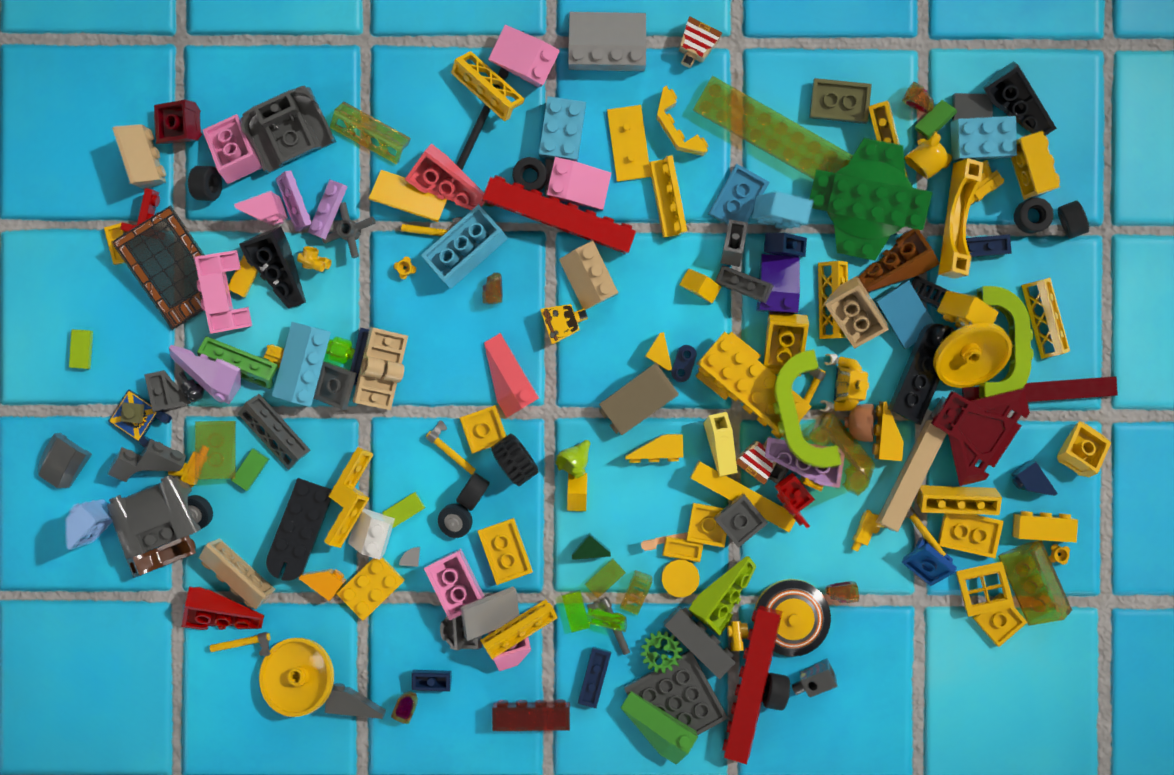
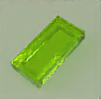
(575, 611)

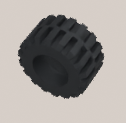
(514, 460)

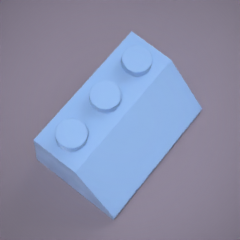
(86, 523)

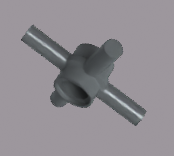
(354, 232)

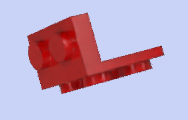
(795, 497)

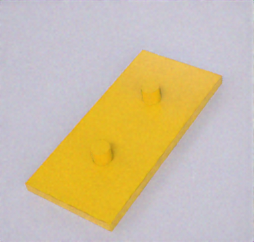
(628, 143)
(400, 194)

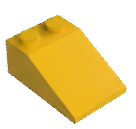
(784, 339)

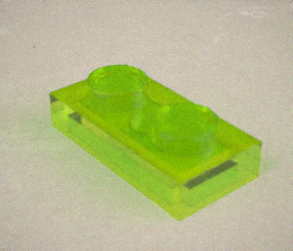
(608, 620)

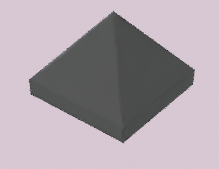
(778, 473)

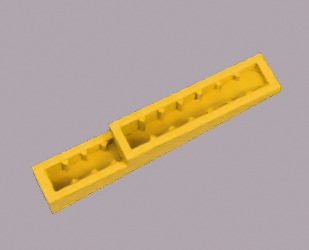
(732, 489)

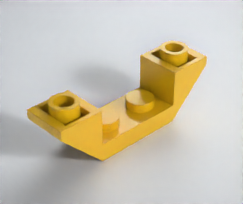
(694, 145)

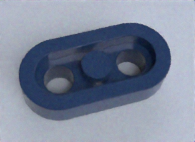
(683, 363)

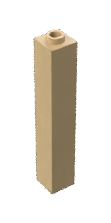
(911, 477)

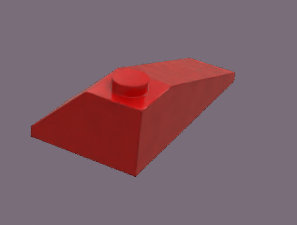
(208, 608)

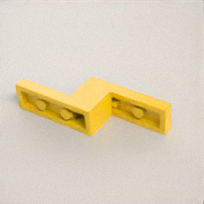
(348, 497)

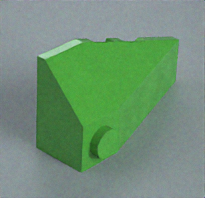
(664, 732)

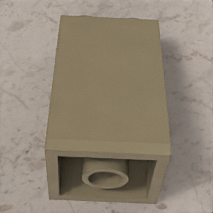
(638, 399)

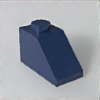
(785, 244)
(1032, 478)

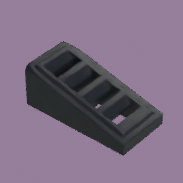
(940, 290)

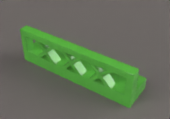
(251, 367)

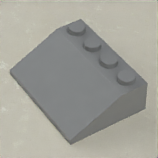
(607, 41)

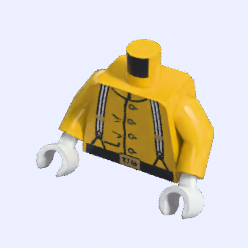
(850, 384)

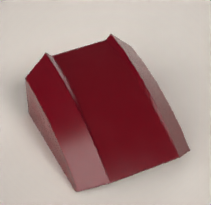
(177, 122)

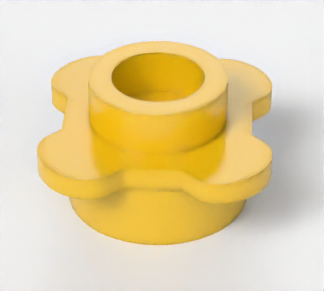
(405, 262)
(1063, 558)

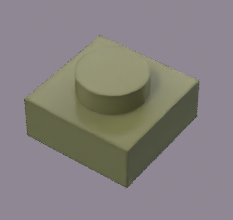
(132, 412)

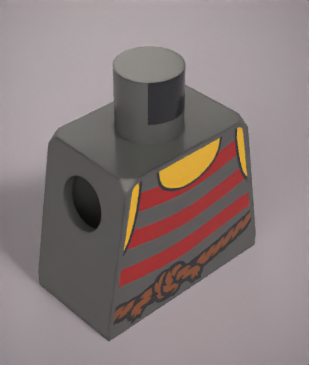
(816, 679)

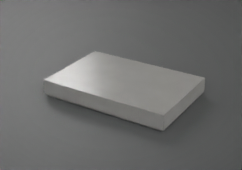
(489, 613)

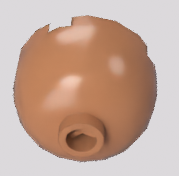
(861, 422)

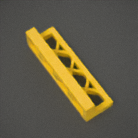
(482, 86)
(667, 197)
(838, 276)
(1053, 318)
(519, 629)

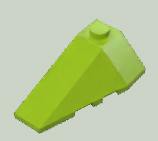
(717, 601)

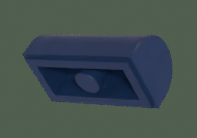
(431, 680)

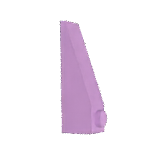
(216, 377)
(779, 452)

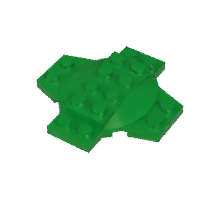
(870, 199)

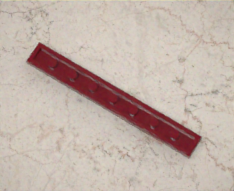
(1060, 389)

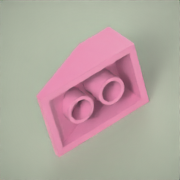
(524, 55)
(231, 149)
(578, 183)

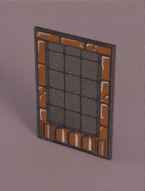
(163, 262)

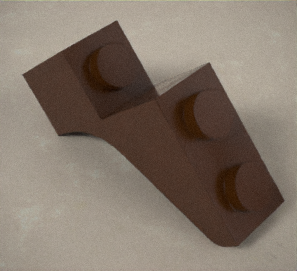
(161, 556)

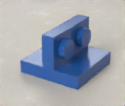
(929, 563)

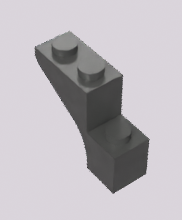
(153, 458)

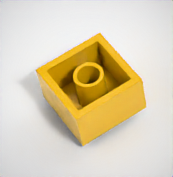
(965, 309)

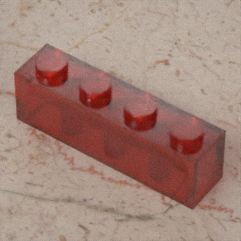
(531, 716)

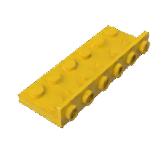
(746, 381)

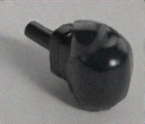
(191, 390)

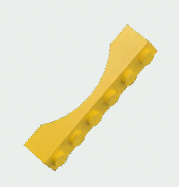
(954, 253)

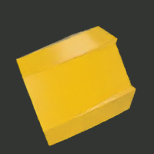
(1084, 450)

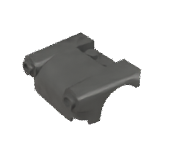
(286, 128)
(152, 516)

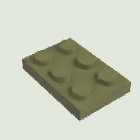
(840, 101)

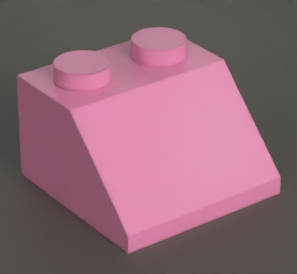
(265, 207)

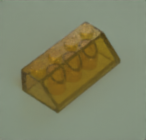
(1035, 583)

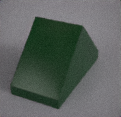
(590, 548)

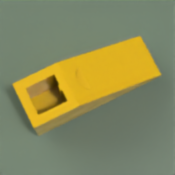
(888, 438)
(664, 446)

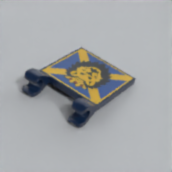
(138, 430)

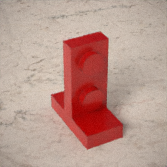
(149, 203)

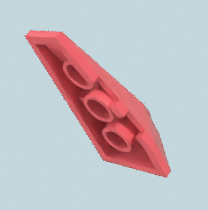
(443, 178)
(509, 380)

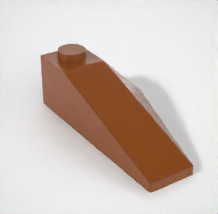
(905, 260)

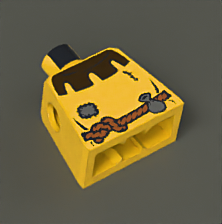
(562, 321)

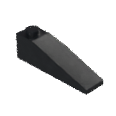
(1015, 97)
(274, 261)

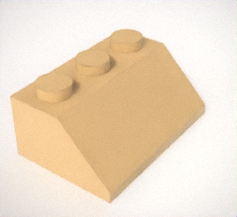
(140, 155)
(588, 275)
(856, 312)

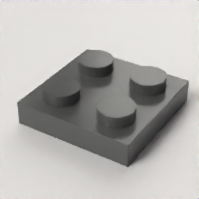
(335, 385)
(740, 520)

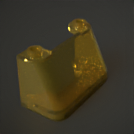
(830, 429)

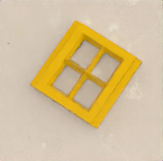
(988, 606)

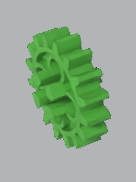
(671, 646)

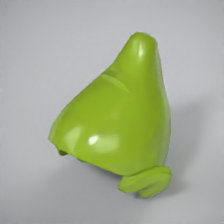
(574, 459)

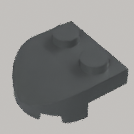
(453, 633)

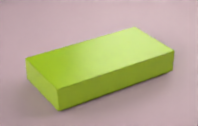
(81, 349)
(405, 509)

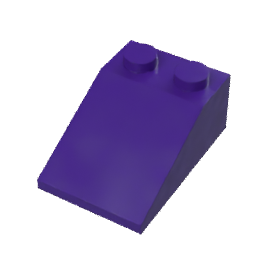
(784, 275)

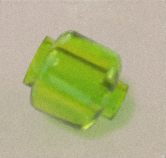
(339, 350)

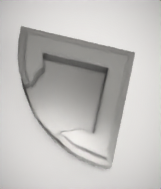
(411, 557)

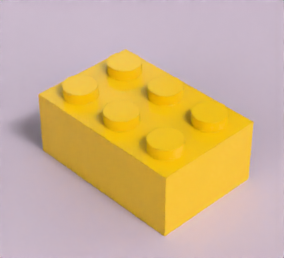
(1034, 166)

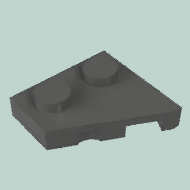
(164, 392)

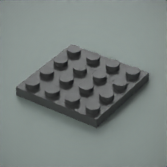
(682, 694)

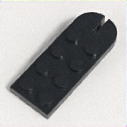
(919, 376)
(298, 530)

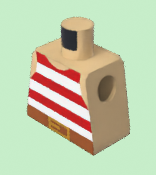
(697, 41)
(755, 462)

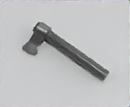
(605, 604)

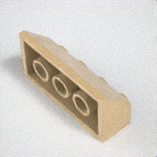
(236, 573)

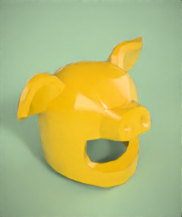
(928, 157)

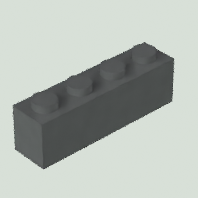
(699, 642)

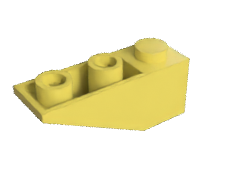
(721, 443)

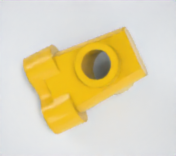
(311, 260)
(737, 632)

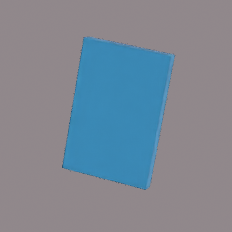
(738, 196)
(904, 313)

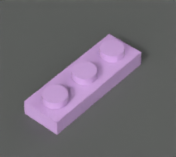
(293, 201)
(327, 209)

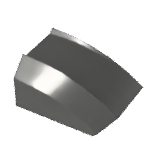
(62, 461)

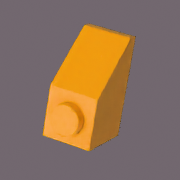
(324, 582)

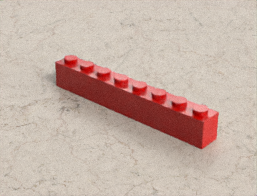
(558, 215)
(753, 684)

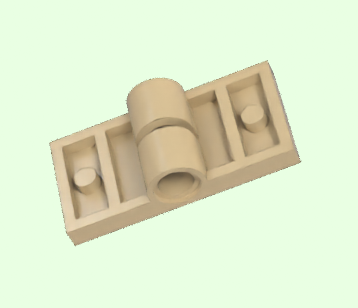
(380, 368)

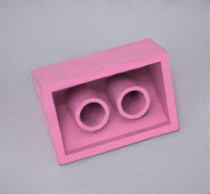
(454, 583)

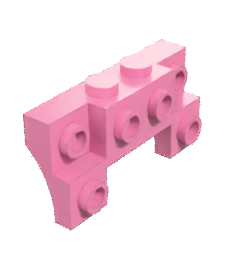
(216, 292)

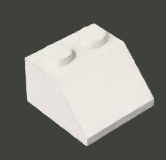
(371, 533)

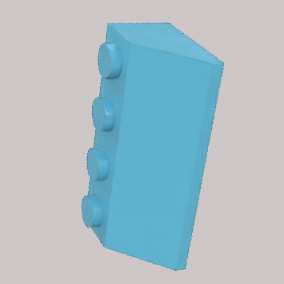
(464, 246)
(301, 364)

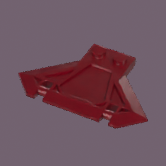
(980, 430)

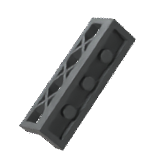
(275, 429)

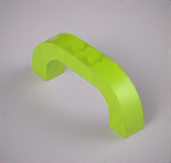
(1020, 337)
(789, 423)

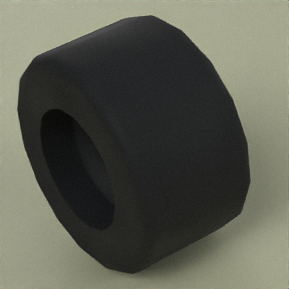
(538, 166)
(205, 183)
(1045, 212)
(1073, 219)
(473, 491)
(776, 691)

